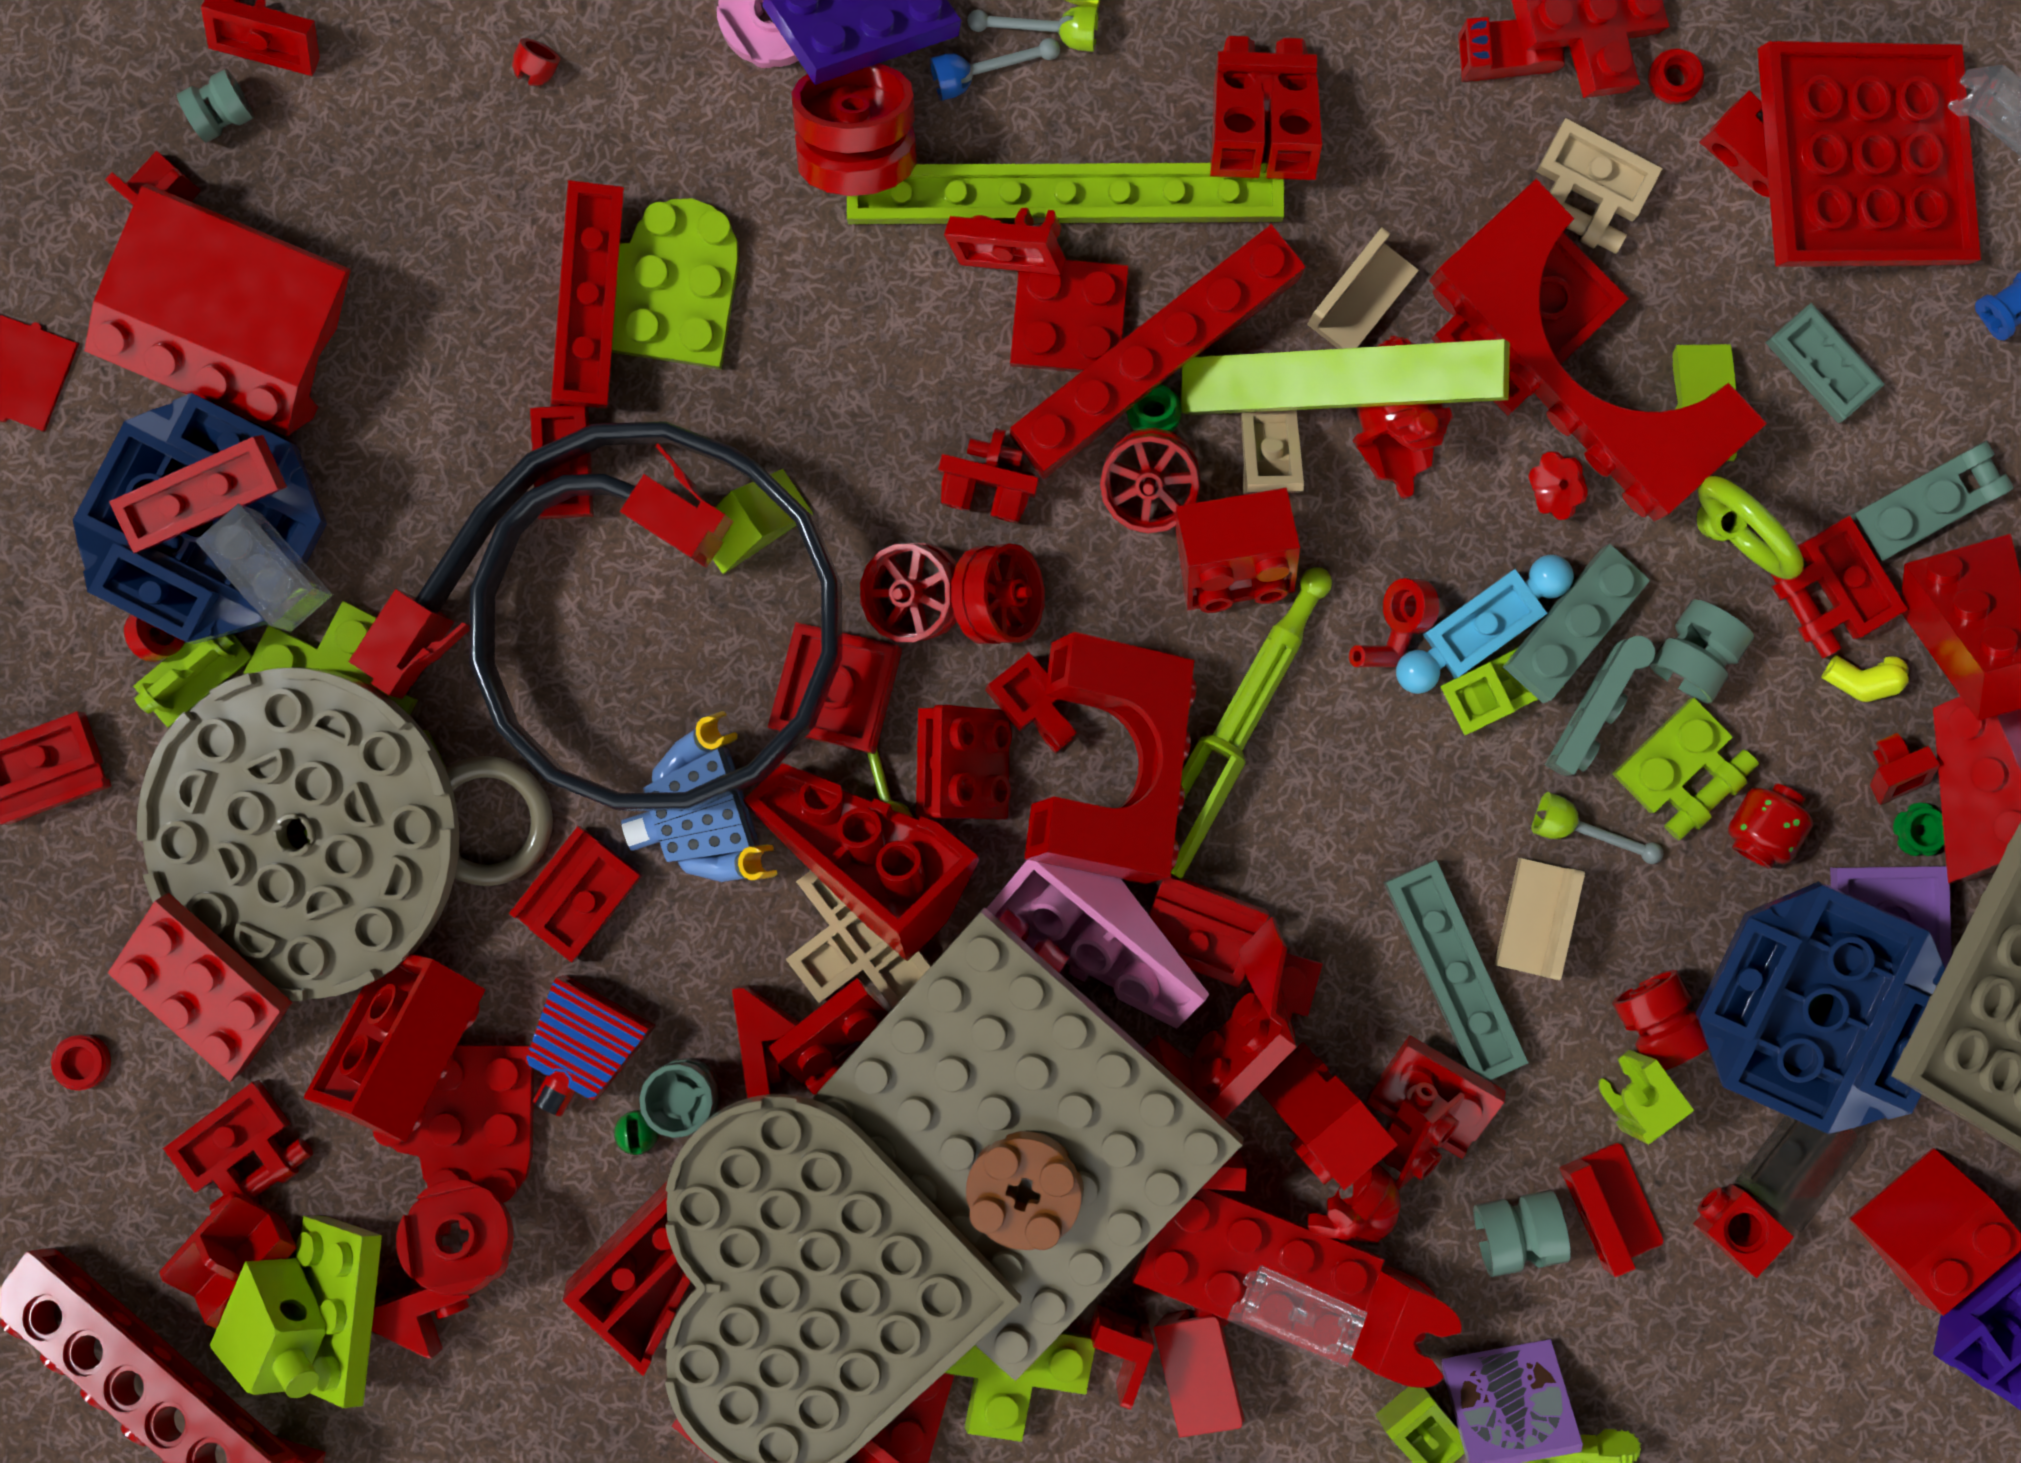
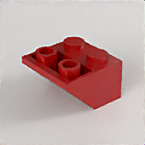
(1237, 550)

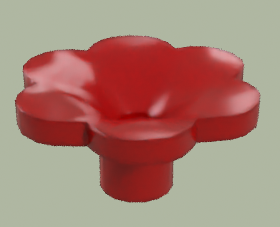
(1558, 485)

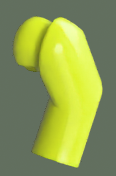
(1870, 684)

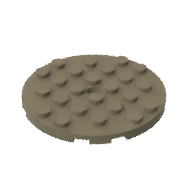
(371, 805)

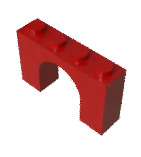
(1152, 700)

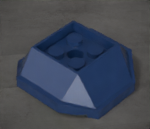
(176, 581)
(1830, 1066)

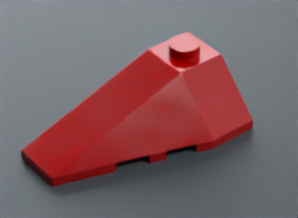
(880, 863)

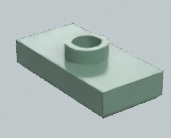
(1824, 363)

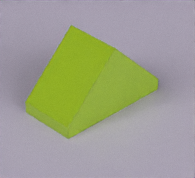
(755, 522)
(1421, 1428)

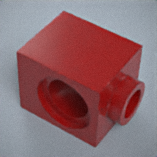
(1760, 1242)

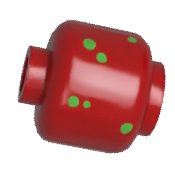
(1770, 825)

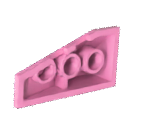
(1104, 935)

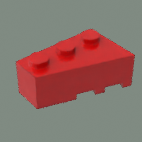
(1970, 620)
(1977, 786)
(1331, 1123)
(631, 1285)

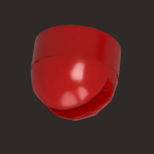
(534, 60)

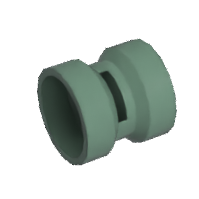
(215, 105)

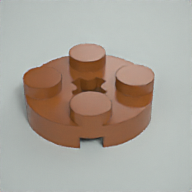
(997, 1210)

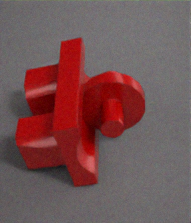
(962, 475)

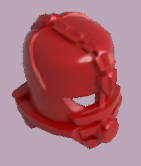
(1401, 438)

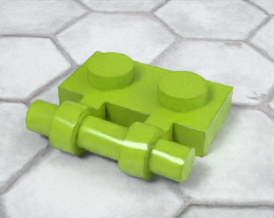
(1673, 756)

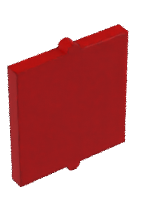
(31, 372)

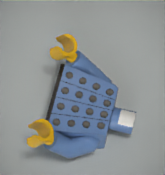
(709, 841)

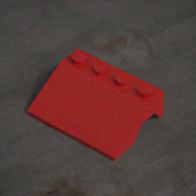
(217, 310)

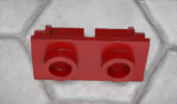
(1421, 1128)

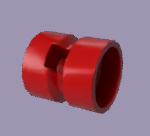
(1662, 1019)

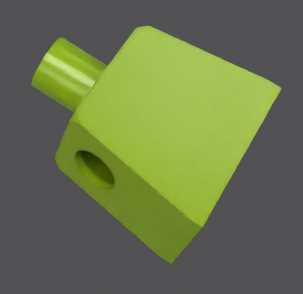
(271, 1329)

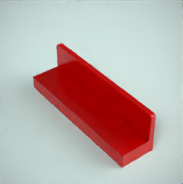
(587, 294)

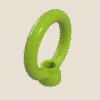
(1780, 552)

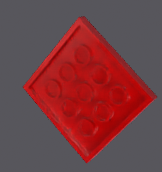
(1867, 154)

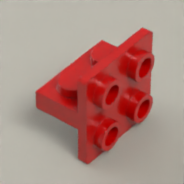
(963, 763)

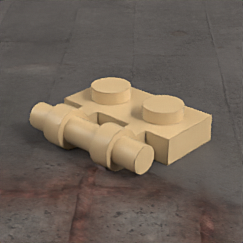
(1602, 174)

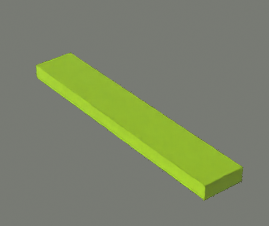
(1347, 378)

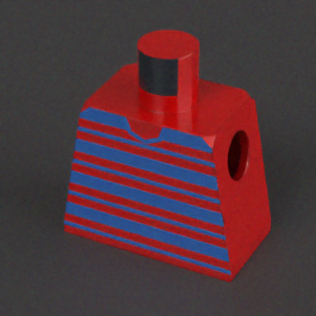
(581, 1043)

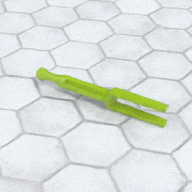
(1248, 708)

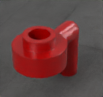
(1409, 609)

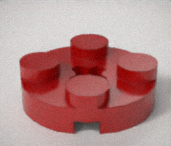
(430, 1218)

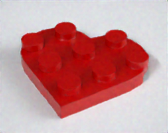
(477, 1121)

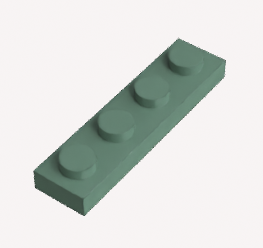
(1455, 971)

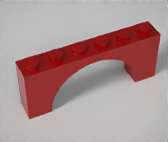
(1649, 454)

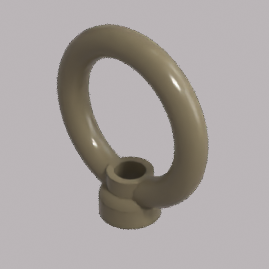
(540, 814)

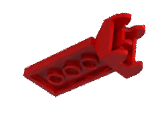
(1221, 1239)

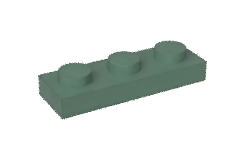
(1576, 623)

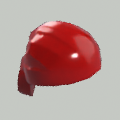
(1365, 1215)

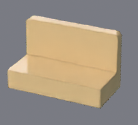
(1362, 294)
(1539, 918)

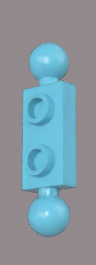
(1484, 624)

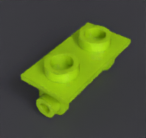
(189, 676)

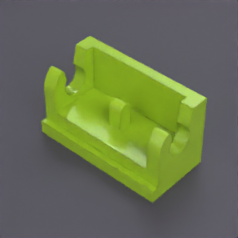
(1649, 1102)

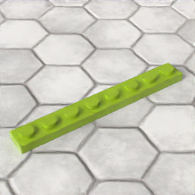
(1074, 192)

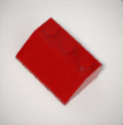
(396, 1046)

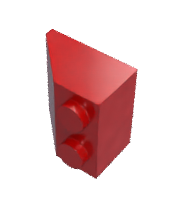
(1938, 1232)

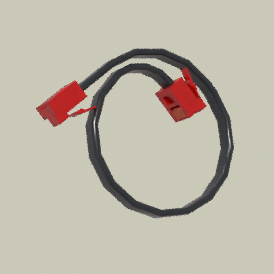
(412, 629)

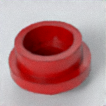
(1686, 63)

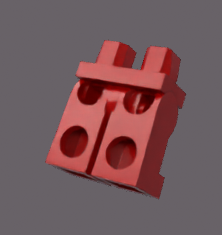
(1268, 89)

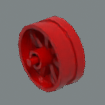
(1149, 479)
(908, 592)
(998, 601)

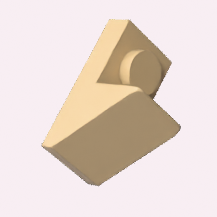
(1271, 451)

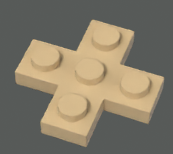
(849, 948)

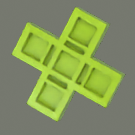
(339, 643)
(1001, 1404)

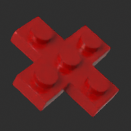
(1596, 36)

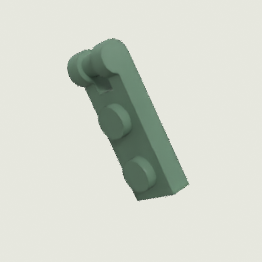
(1930, 502)
(1599, 705)

